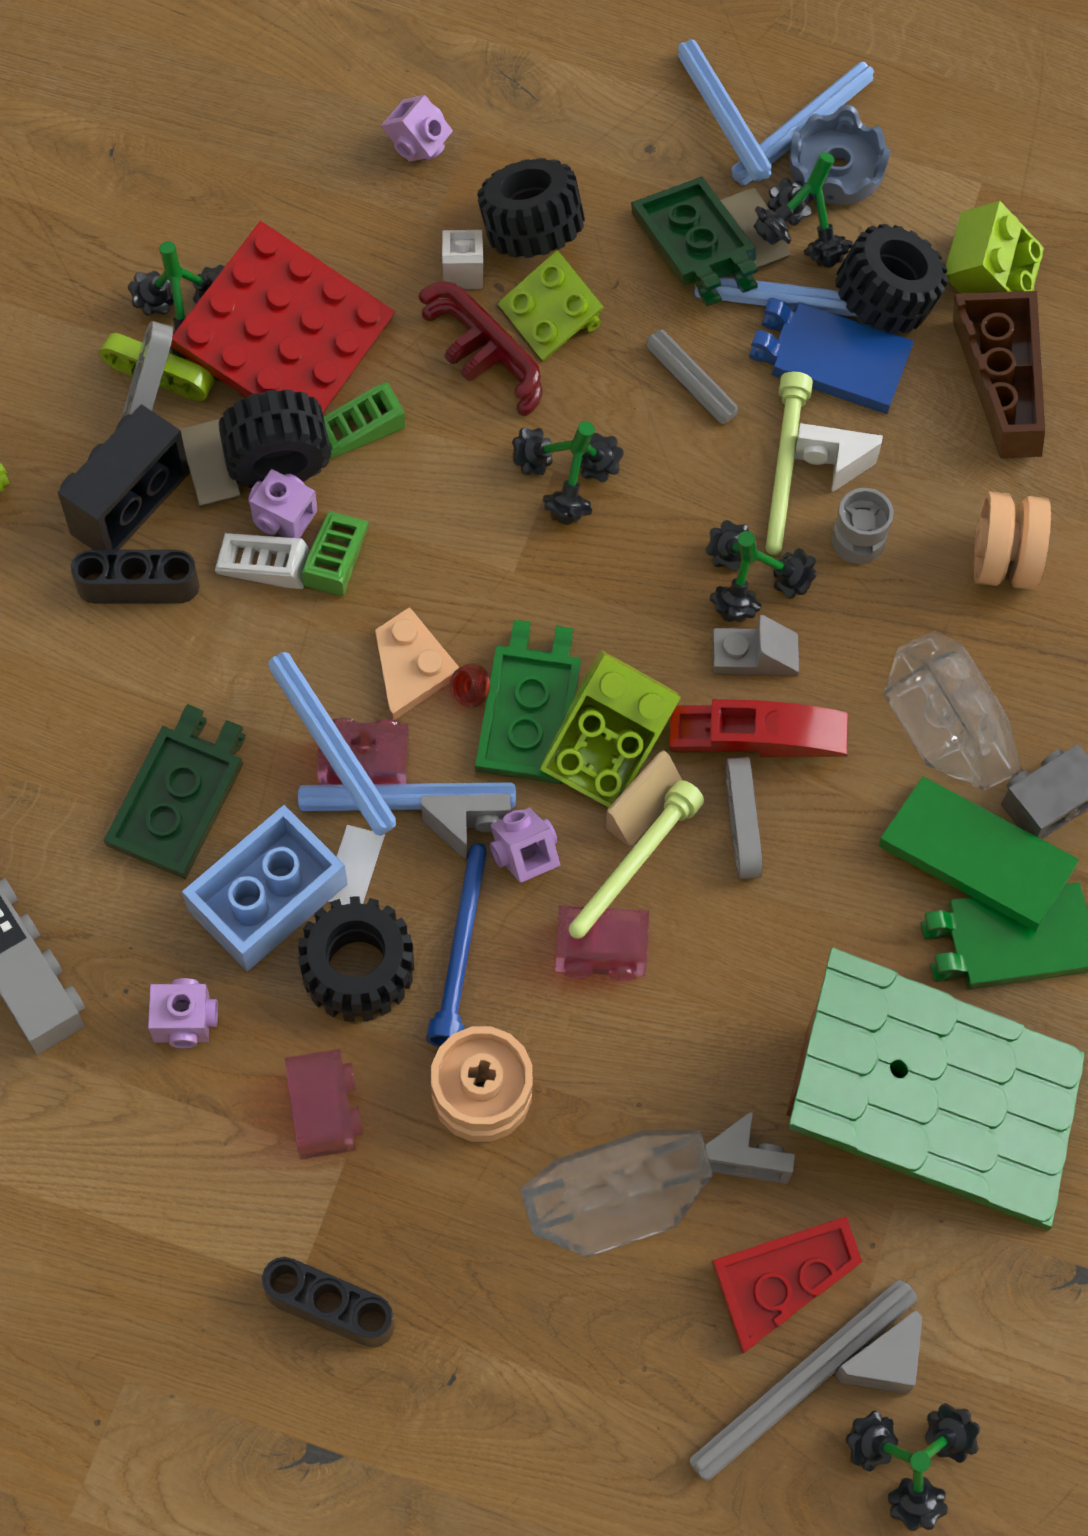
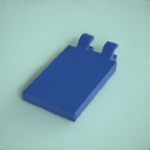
(835, 352)

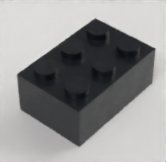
(124, 480)

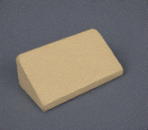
(642, 800)

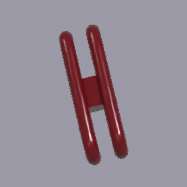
(483, 331)

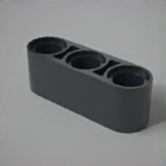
(119, 565)
(312, 1285)

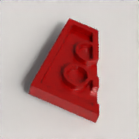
(782, 1276)

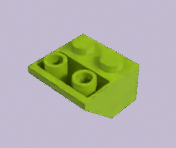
(992, 252)

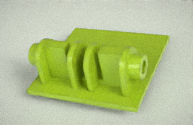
(551, 306)

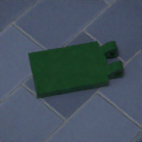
(697, 238)
(177, 794)

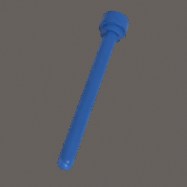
(447, 1020)

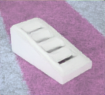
(288, 564)

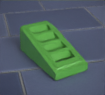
(366, 403)
(329, 580)

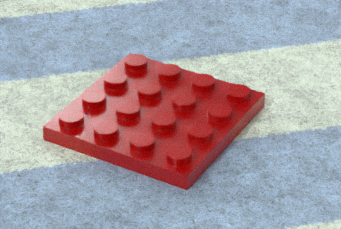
(281, 322)

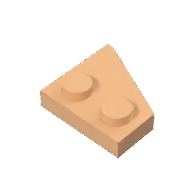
(411, 662)

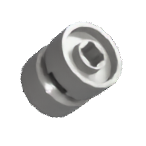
(862, 525)

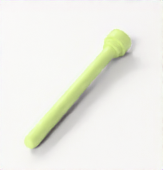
(794, 390)
(680, 803)

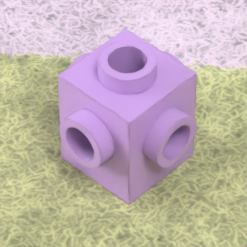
(417, 129)
(282, 505)
(524, 844)
(181, 1013)

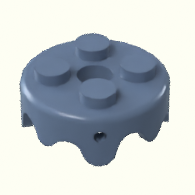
(847, 139)

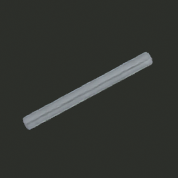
(802, 1380)

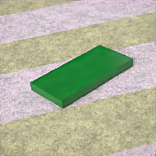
(979, 853)

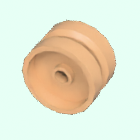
(1012, 541)
(477, 1057)

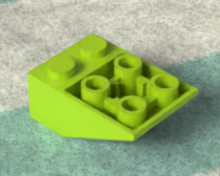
(609, 729)

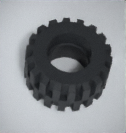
(531, 207)
(891, 278)
(275, 433)
(356, 924)

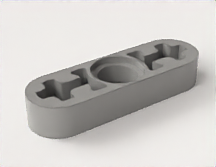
(149, 367)
(743, 818)

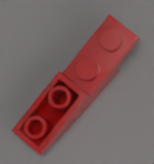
(760, 727)

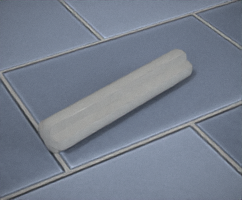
(692, 376)

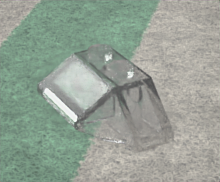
(951, 712)
(618, 1190)

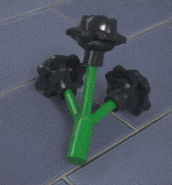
(791, 204)
(153, 291)
(590, 451)
(736, 545)
(915, 1500)

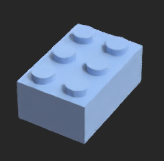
(265, 887)

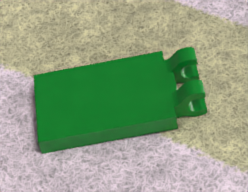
(526, 704)
(1002, 951)

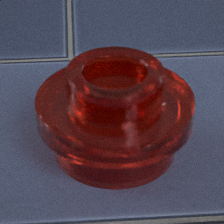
(470, 685)

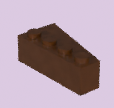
(1004, 358)

